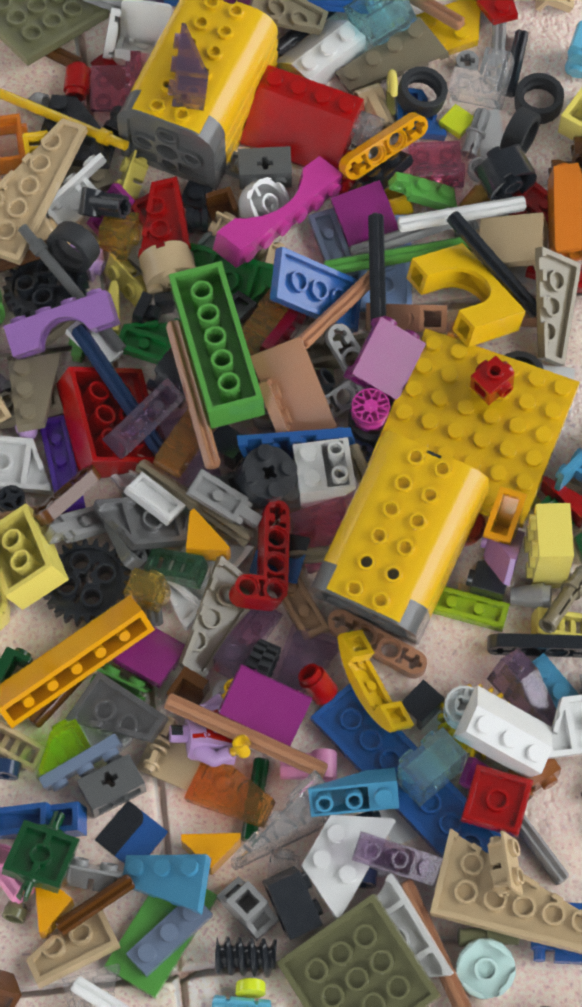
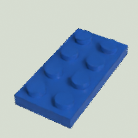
(310, 286)

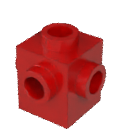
(492, 379)

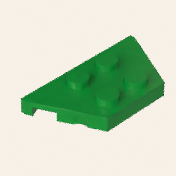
(250, 278)

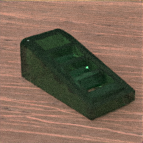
(192, 574)

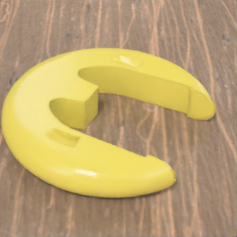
(391, 90)

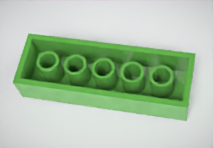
(216, 345)

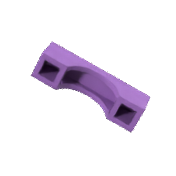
(29, 334)

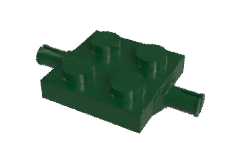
(40, 856)

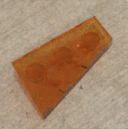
(230, 794)

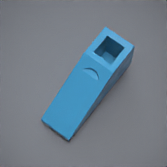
(355, 793)

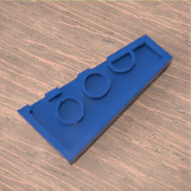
(285, 440)

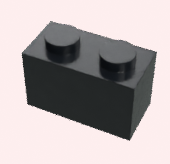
(293, 902)

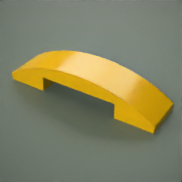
(368, 687)

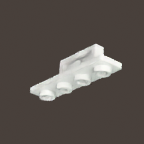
(67, 199)

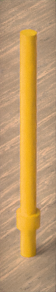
(101, 135)

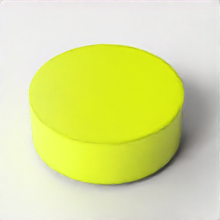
(250, 988)

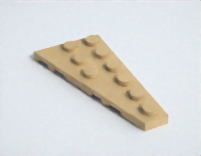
(33, 186)
(468, 898)

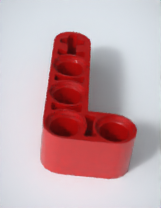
(267, 555)

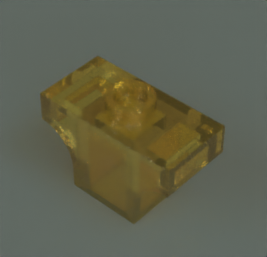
(119, 235)

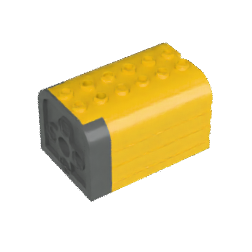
(192, 143)
(401, 536)

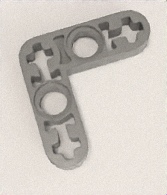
(350, 386)

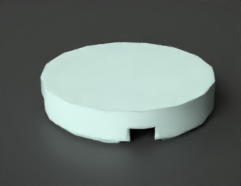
(485, 968)

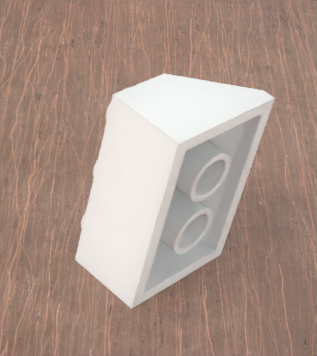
(325, 54)
(505, 733)

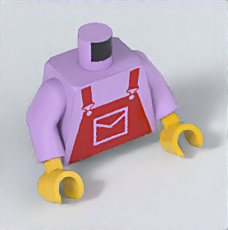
(206, 744)

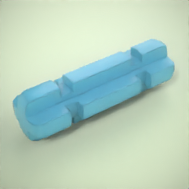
(222, 1001)

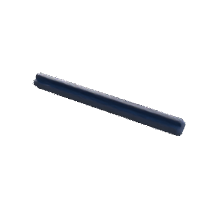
(112, 380)

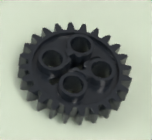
(37, 287)
(108, 591)

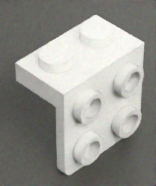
(141, 27)

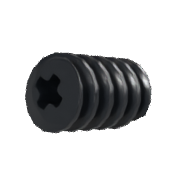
(245, 957)

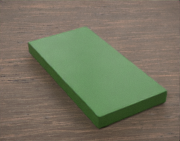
(148, 916)

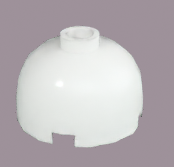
(262, 198)

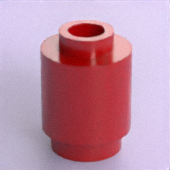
(77, 80)
(317, 684)

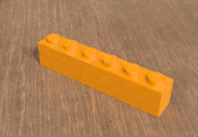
(72, 660)

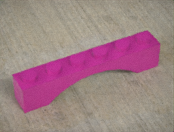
(246, 236)

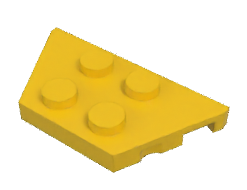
(458, 40)

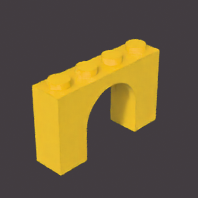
(459, 268)

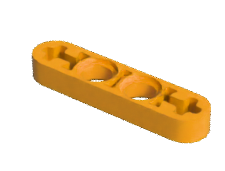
(385, 150)

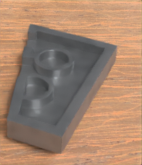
(117, 710)

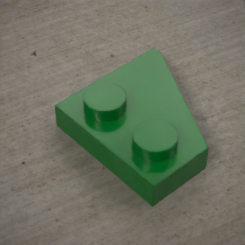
(146, 340)

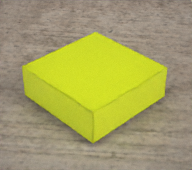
(456, 121)

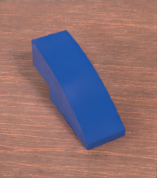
(41, 813)

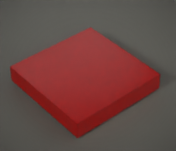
(497, 800)

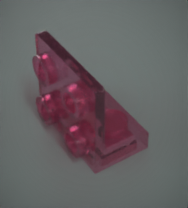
(113, 83)
(438, 162)
(319, 524)

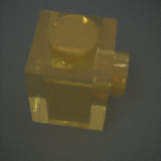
(148, 589)

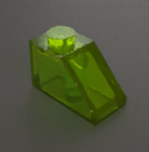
(63, 744)

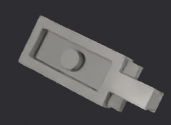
(223, 499)
(75, 526)

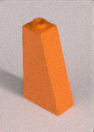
(565, 210)

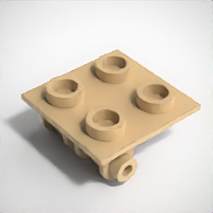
(168, 760)

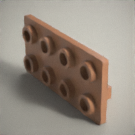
(292, 388)

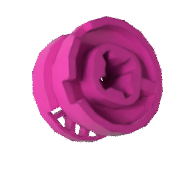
(370, 410)

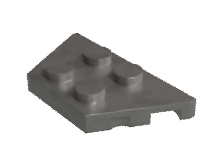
(139, 527)

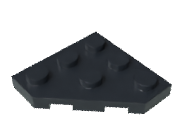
(74, 108)

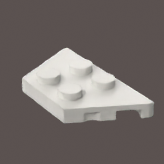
(22, 466)
(187, 600)
(567, 728)
(330, 858)
(412, 928)

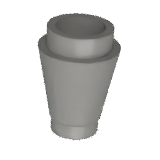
(532, 595)

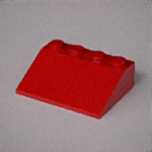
(301, 115)
(94, 412)

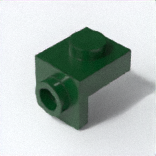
(10, 660)

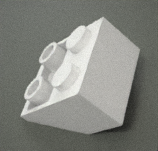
(323, 470)

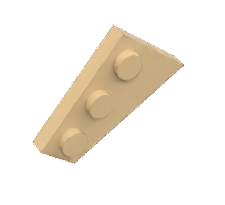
(72, 951)

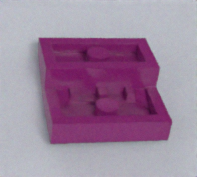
(355, 207)
(152, 657)

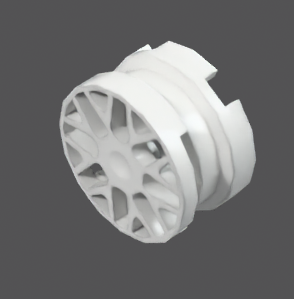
(456, 704)

